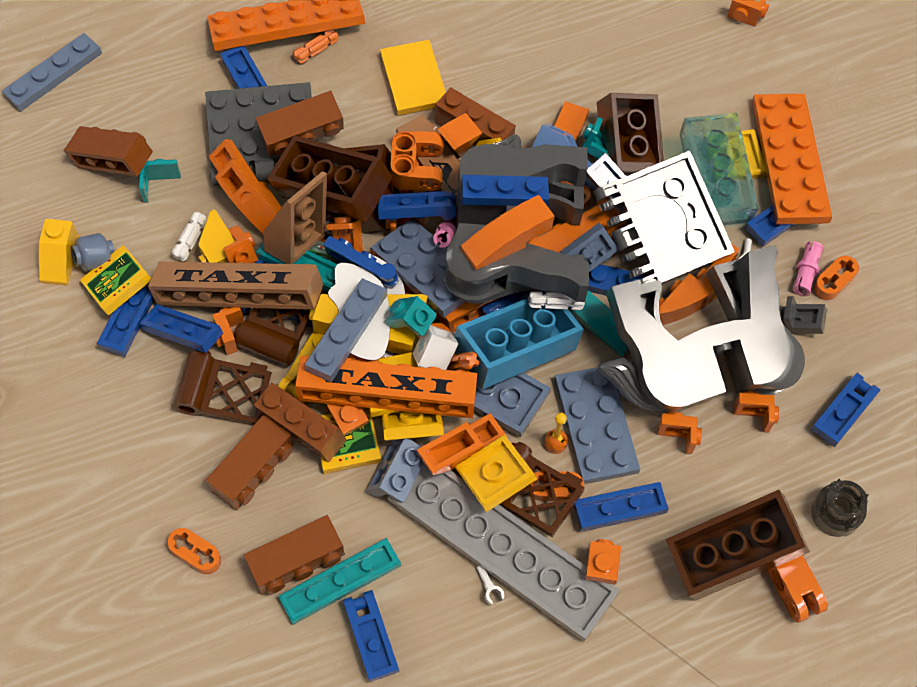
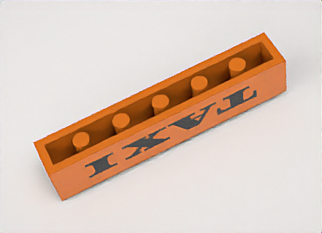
(392, 388)

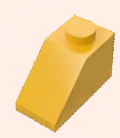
(214, 239)
(55, 251)

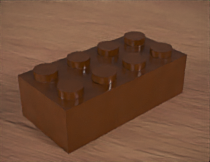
(353, 178)
(737, 545)

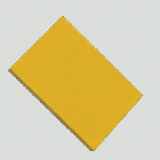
(412, 76)

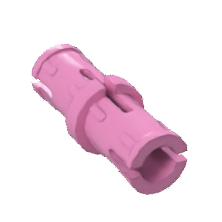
(441, 235)
(808, 268)

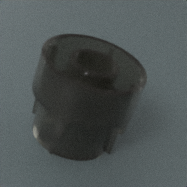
(832, 520)

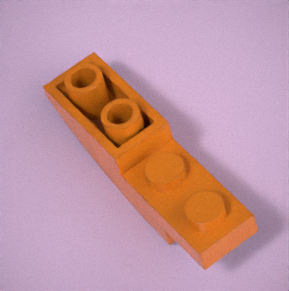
(242, 187)
(690, 294)

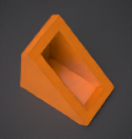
(460, 133)

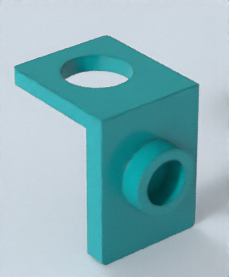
(157, 170)

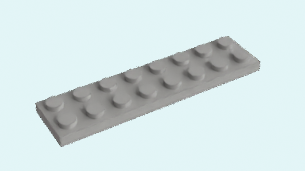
(509, 551)

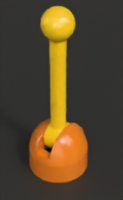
(554, 437)

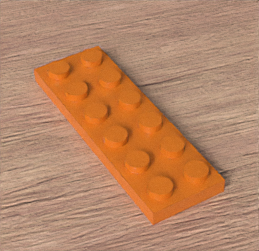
(281, 21)
(791, 159)

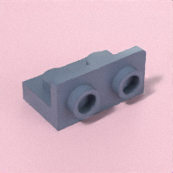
(594, 245)
(396, 470)

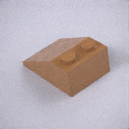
(298, 222)

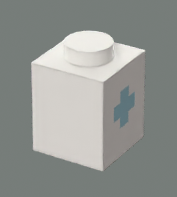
(435, 348)

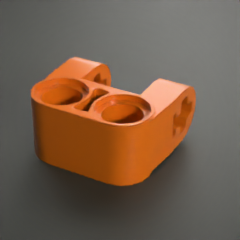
(417, 144)

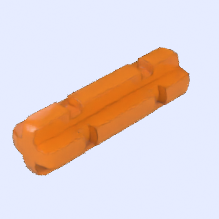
(315, 46)
(463, 361)

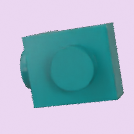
(594, 140)
(411, 313)

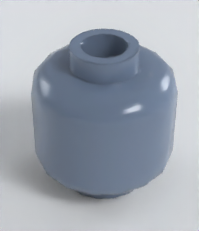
(91, 251)

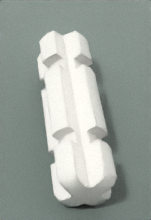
(189, 236)
(553, 300)

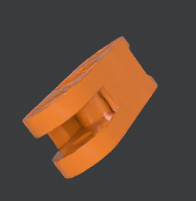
(797, 580)

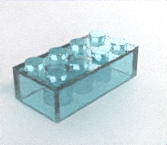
(723, 164)

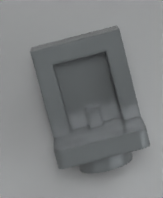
(803, 317)

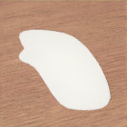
(376, 336)

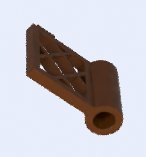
(271, 339)
(199, 381)
(569, 480)

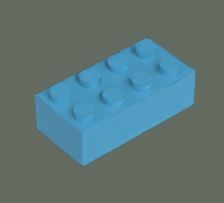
(517, 340)

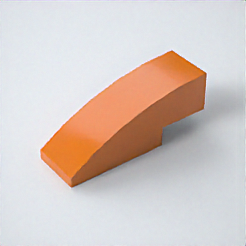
(508, 232)
(459, 444)

